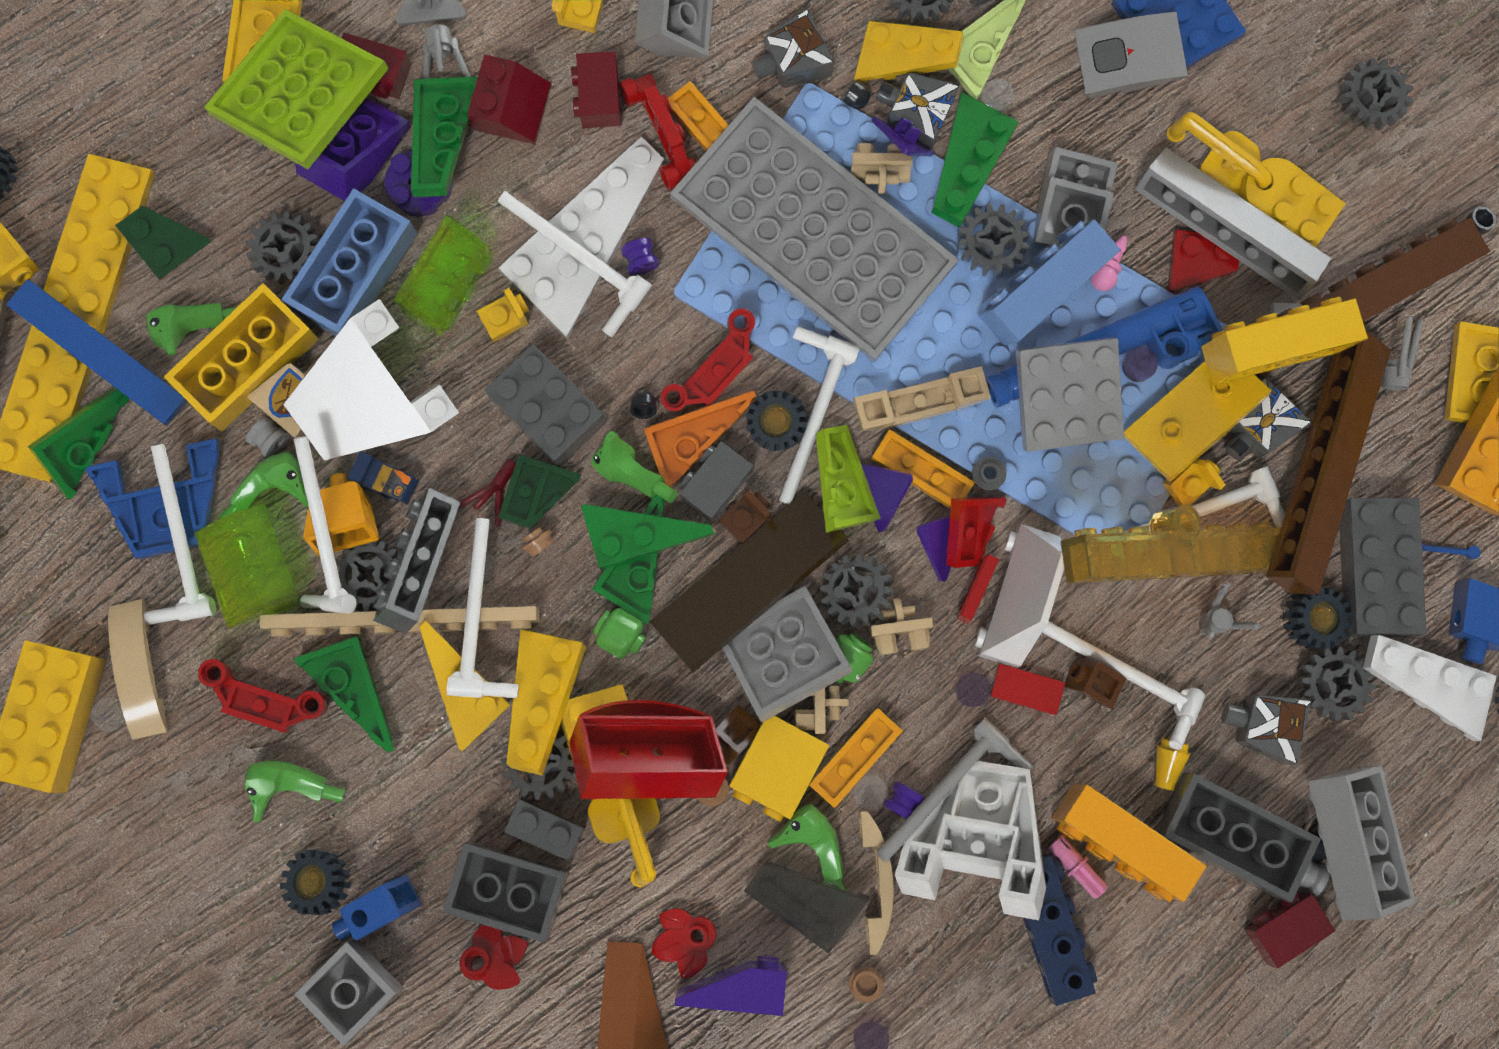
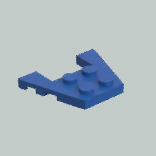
(142, 513)

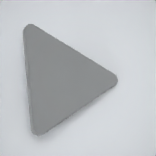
(429, 11)

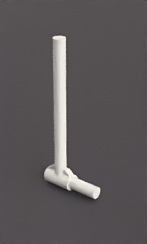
(631, 289)
(839, 353)
(1260, 486)
(335, 597)
(193, 604)
(466, 682)
(1186, 703)

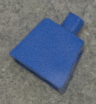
(1475, 618)
(376, 909)

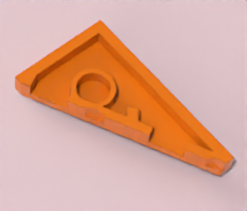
(684, 439)

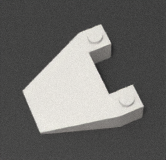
(352, 399)
(1024, 598)
(982, 830)

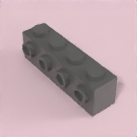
(416, 562)

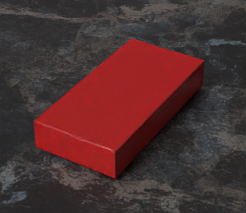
(977, 588)
(1027, 689)

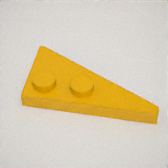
(466, 714)

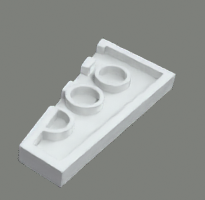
(1434, 682)

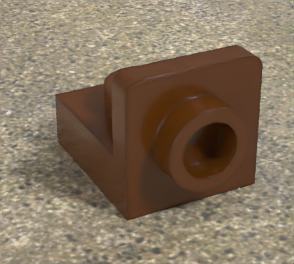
(746, 516)
(1095, 681)
(736, 733)

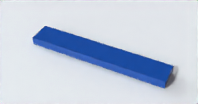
(97, 352)

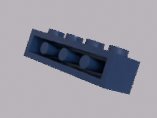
(1058, 942)

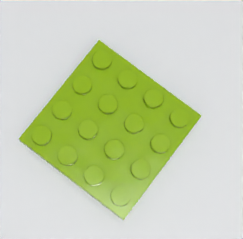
(296, 88)

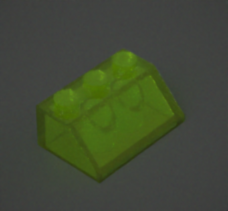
(443, 277)
(246, 566)

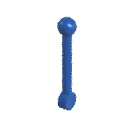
(1470, 552)

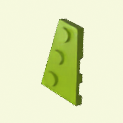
(843, 481)

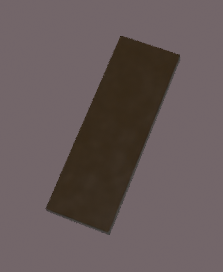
(748, 582)

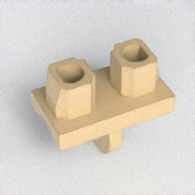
(881, 168)
(916, 629)
(814, 719)

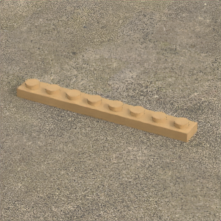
(351, 623)

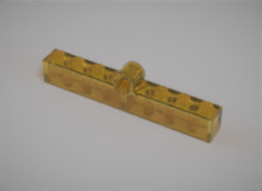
(1170, 550)

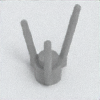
(439, 46)
(1399, 372)
(1220, 619)

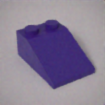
(357, 150)
(744, 988)

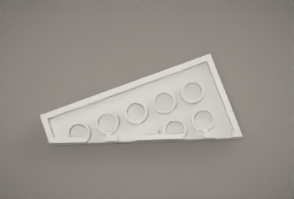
(595, 220)

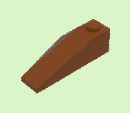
(628, 1001)

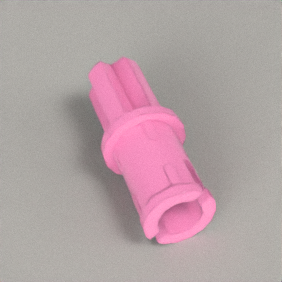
(1077, 866)

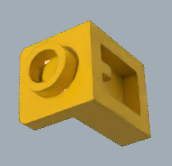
(578, 13)
(504, 315)
(1194, 482)

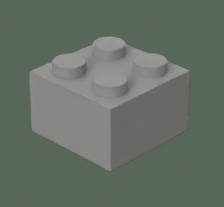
(349, 991)

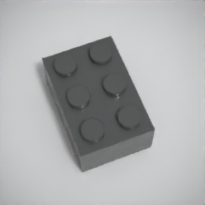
(545, 405)
(506, 891)

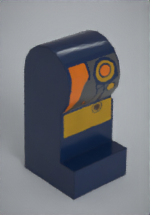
(383, 479)

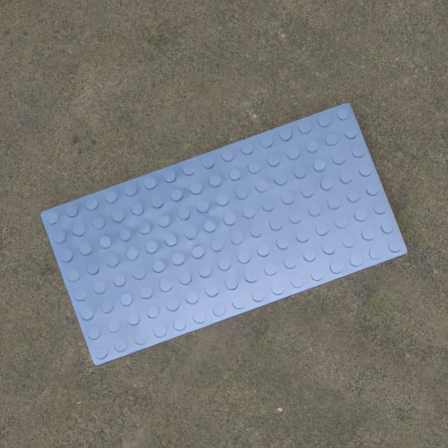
(1069, 485)

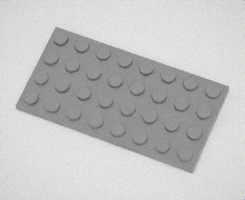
(814, 228)

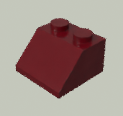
(508, 100)

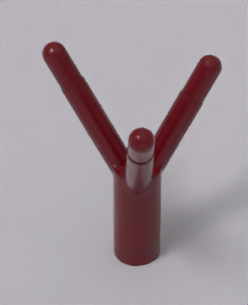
(496, 486)

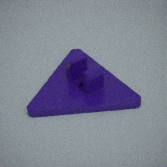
(904, 137)
(887, 490)
(935, 541)

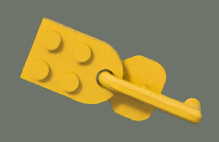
(1236, 163)
(617, 818)

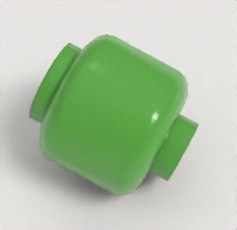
(619, 633)
(857, 653)

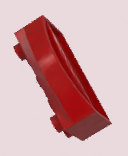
(684, 738)

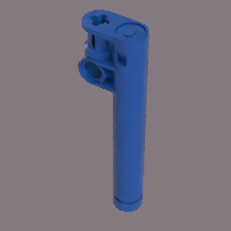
(1172, 321)

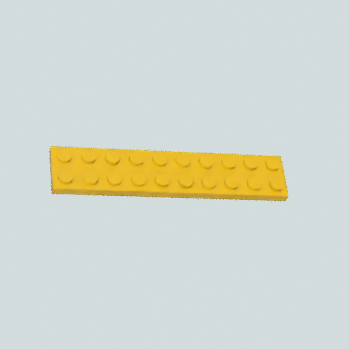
(86, 282)

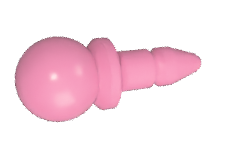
(1107, 277)

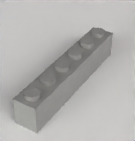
(1233, 224)

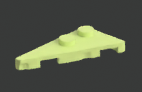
(984, 44)

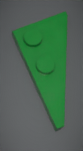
(74, 442)
(627, 535)
(632, 582)
(347, 678)

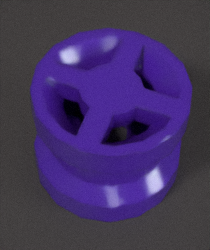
(640, 256)
(903, 800)

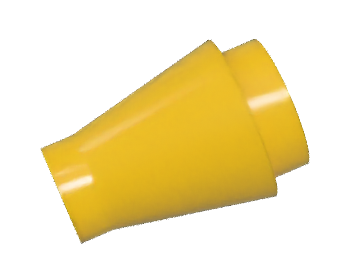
(1169, 764)

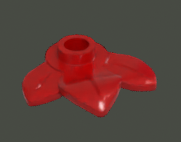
(679, 942)
(499, 957)

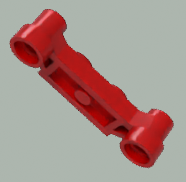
(670, 134)
(717, 369)
(259, 704)

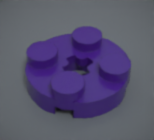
(399, 188)

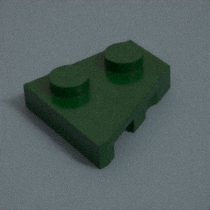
(160, 240)
(534, 491)

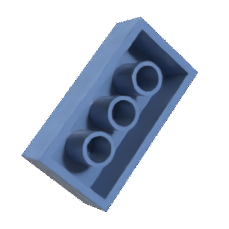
(349, 263)
(1047, 284)

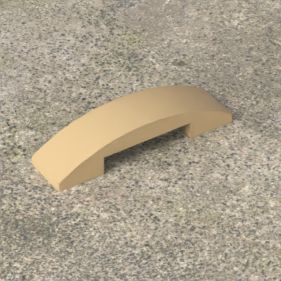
(922, 400)
(134, 670)
(877, 925)

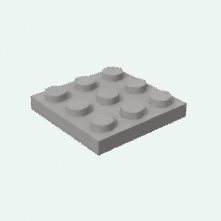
(1070, 394)
(786, 655)

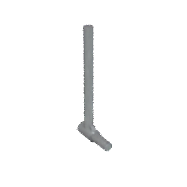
(987, 739)

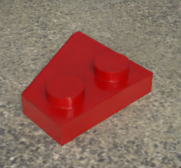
(1197, 261)
(970, 529)

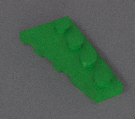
(438, 132)
(972, 152)

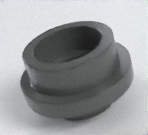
(989, 484)

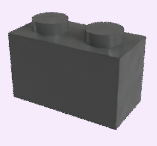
(715, 481)
(545, 829)

